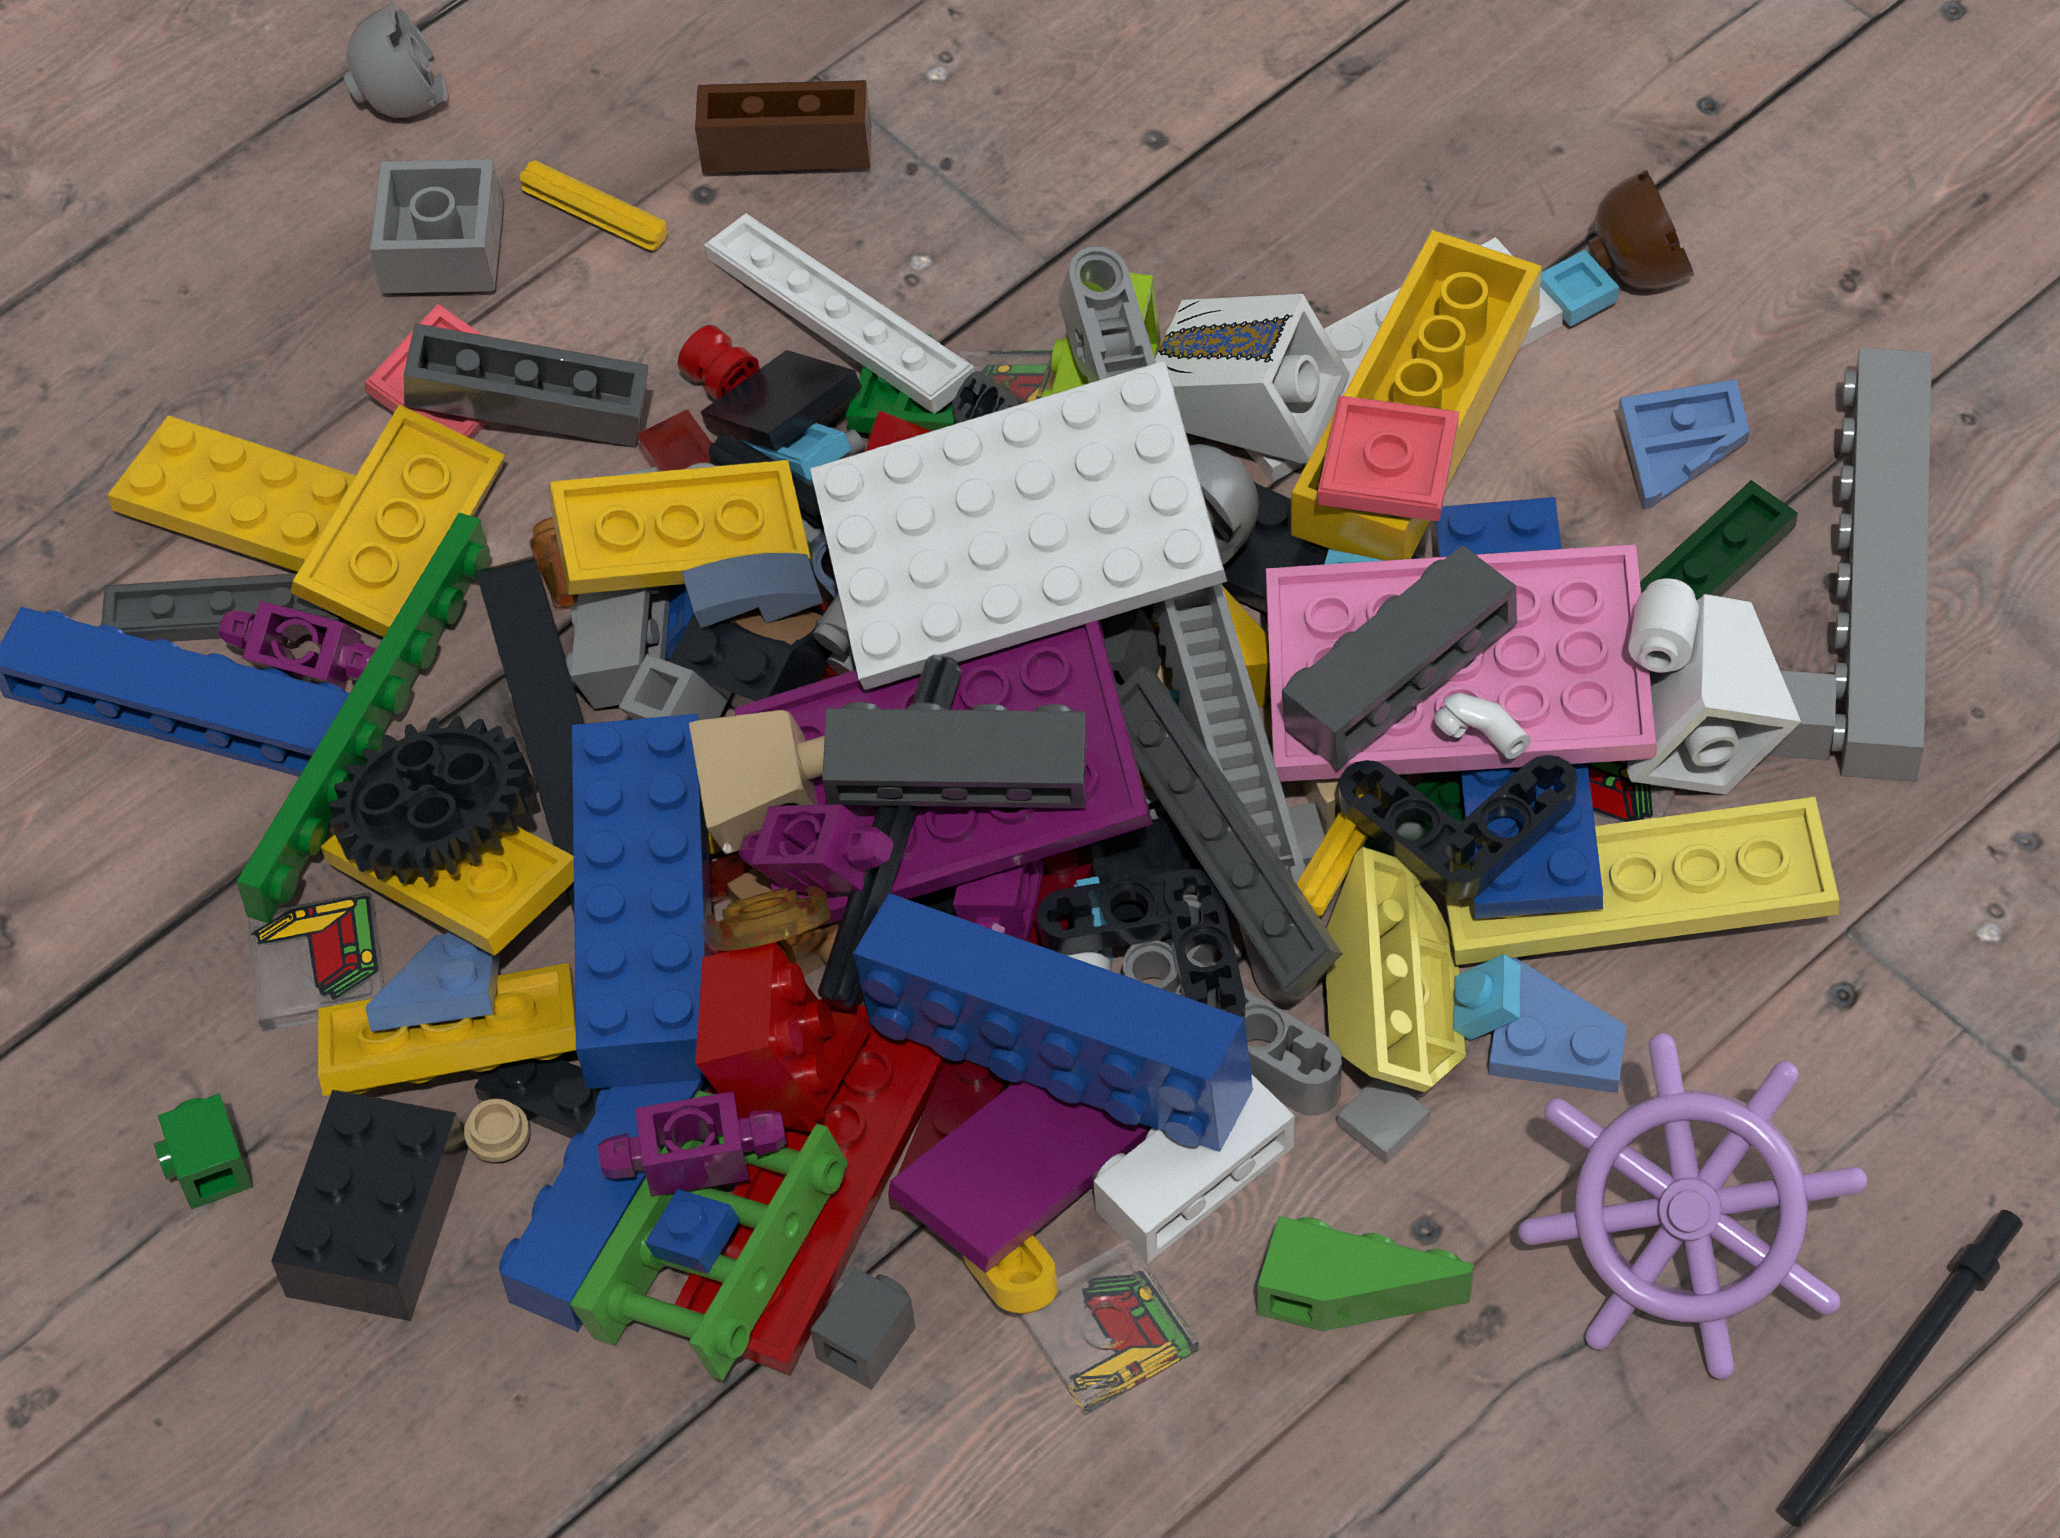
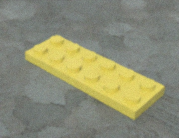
(1675, 881)

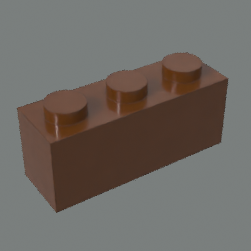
(783, 126)

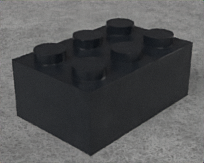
(370, 1205)

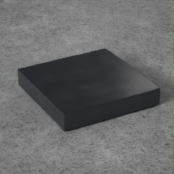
(781, 400)

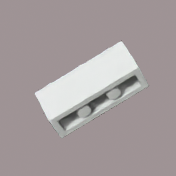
(1171, 1187)

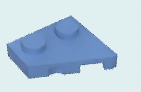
(1680, 434)
(438, 984)
(1558, 1038)

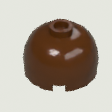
(1639, 236)

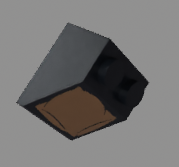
(754, 658)

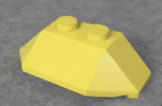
(1395, 978)

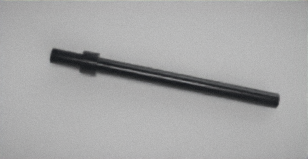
(1971, 1272)

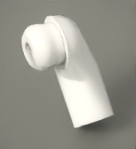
(1486, 716)

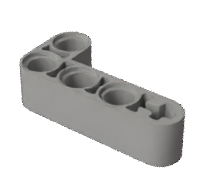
(1299, 1062)

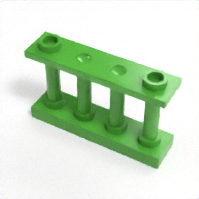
(626, 1267)

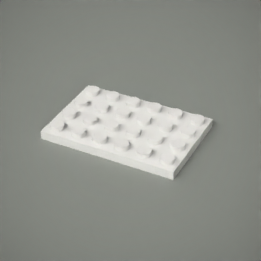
(1016, 525)

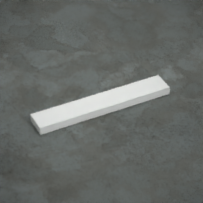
(839, 312)

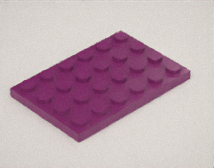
(973, 842)

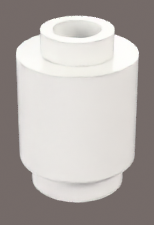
(1664, 626)

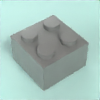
(437, 226)

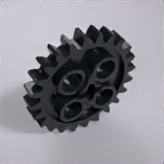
(430, 799)

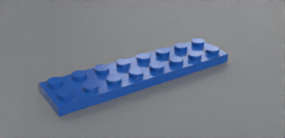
(1564, 865)

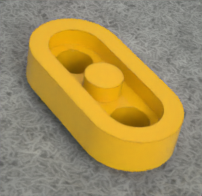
(1021, 1280)

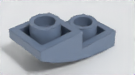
(771, 581)

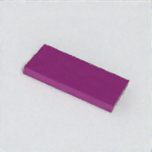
(1010, 1170)

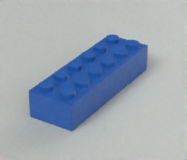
(638, 900)
(1055, 1022)

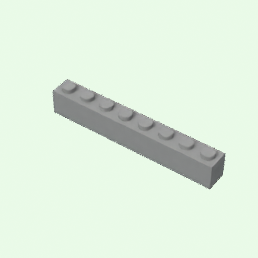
(1885, 566)

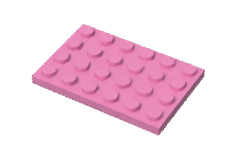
(1555, 672)

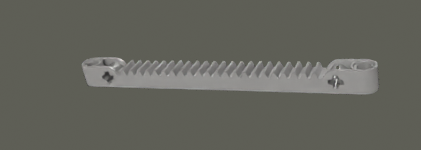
(1196, 626)

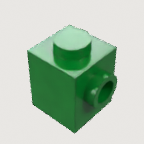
(202, 1151)

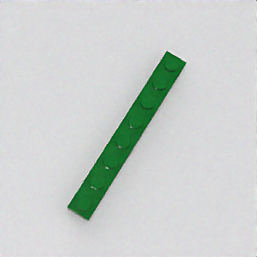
(359, 725)

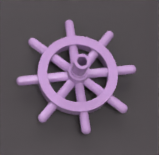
(1692, 1206)

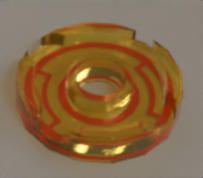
(766, 919)

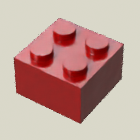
(763, 1033)

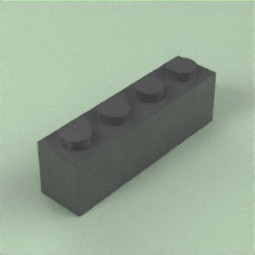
(525, 385)
(1399, 656)
(955, 756)

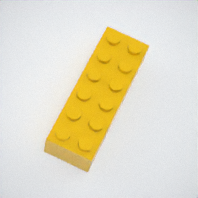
(1437, 349)

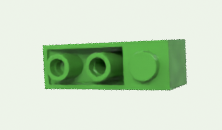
(1347, 1279)

